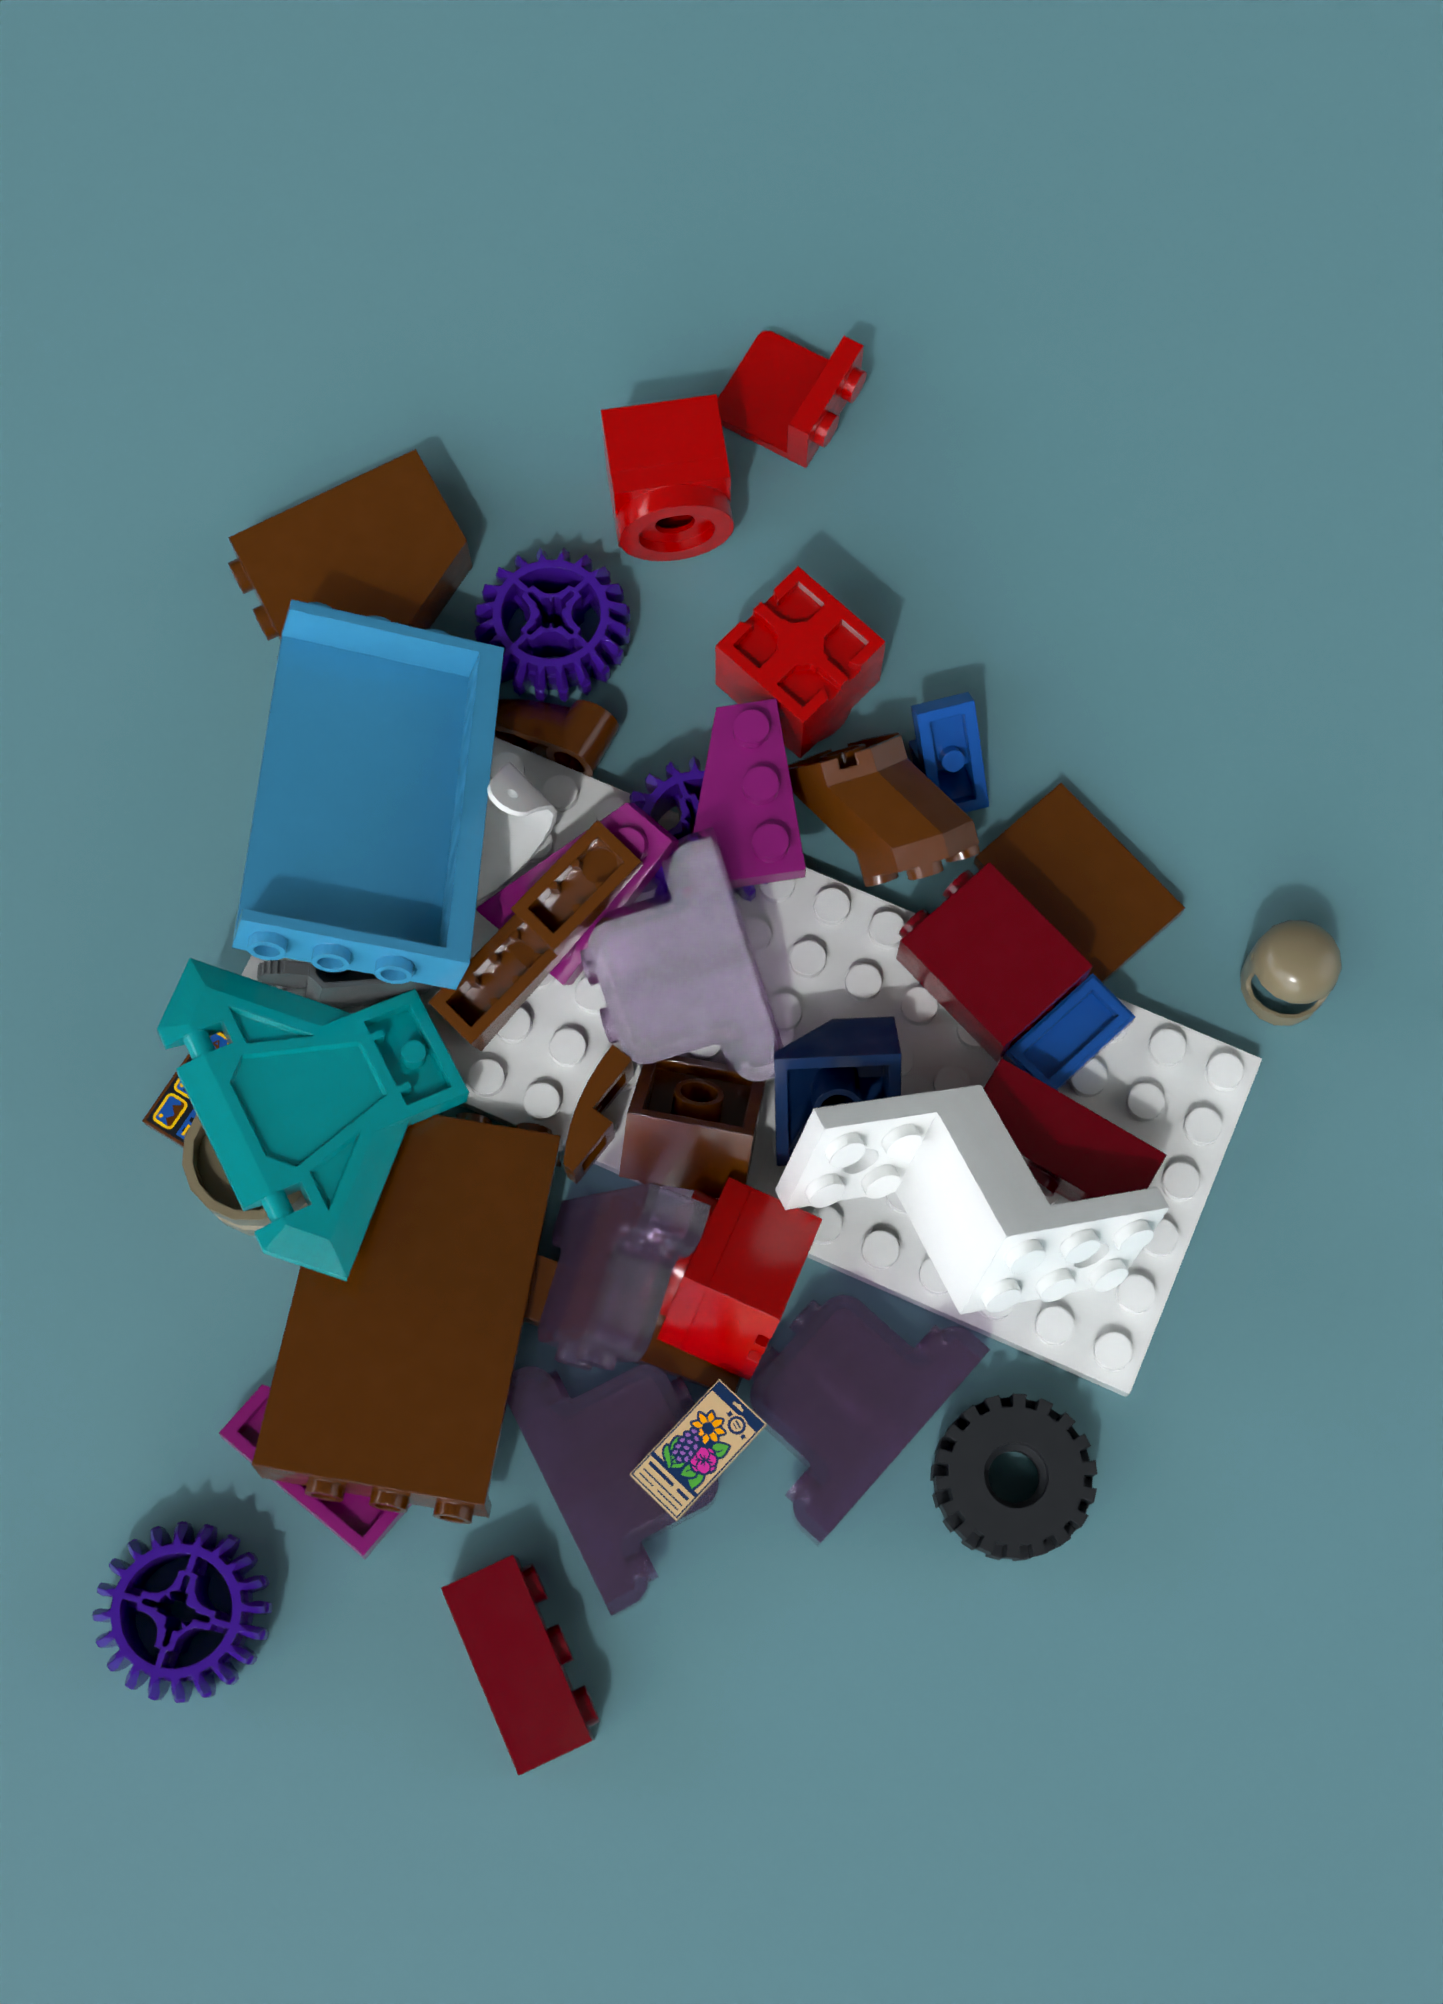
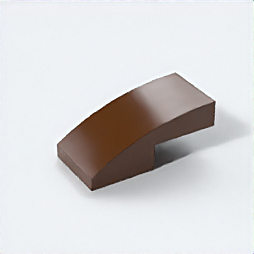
(589, 1129)

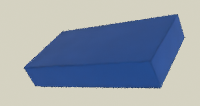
(1071, 1034)

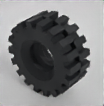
(973, 1508)

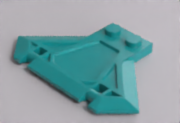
(306, 1102)

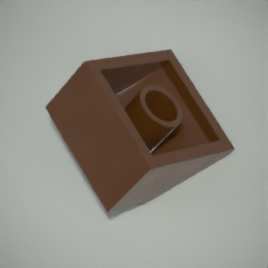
(691, 1125)

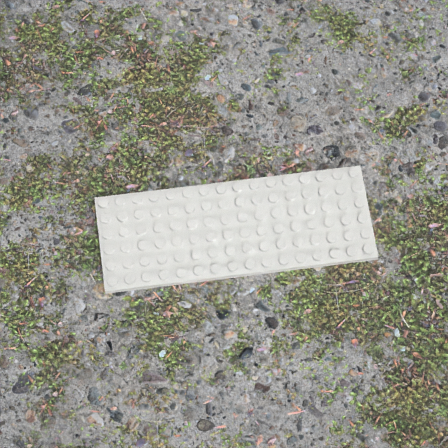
(833, 956)

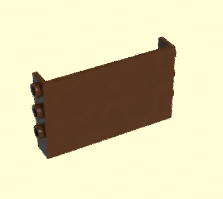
(411, 1362)

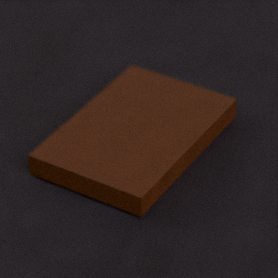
(1082, 881)

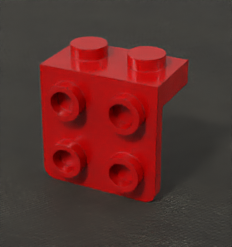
(791, 394)

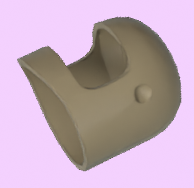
(1294, 964)

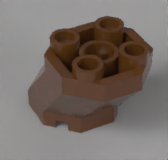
(884, 809)

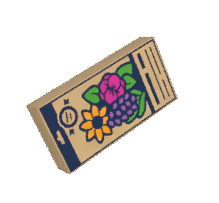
(698, 1450)

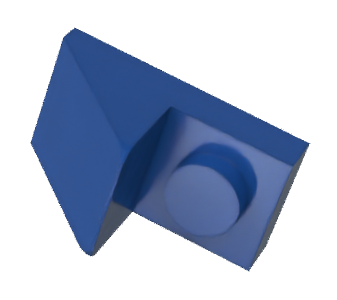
(950, 749)

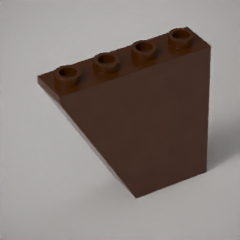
(361, 548)

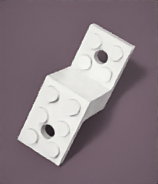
(969, 1197)

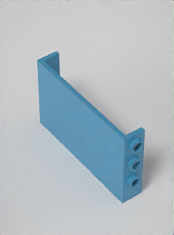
(371, 798)

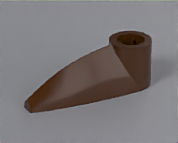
(560, 733)

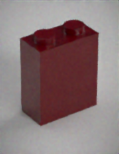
(991, 959)

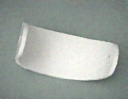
(514, 828)

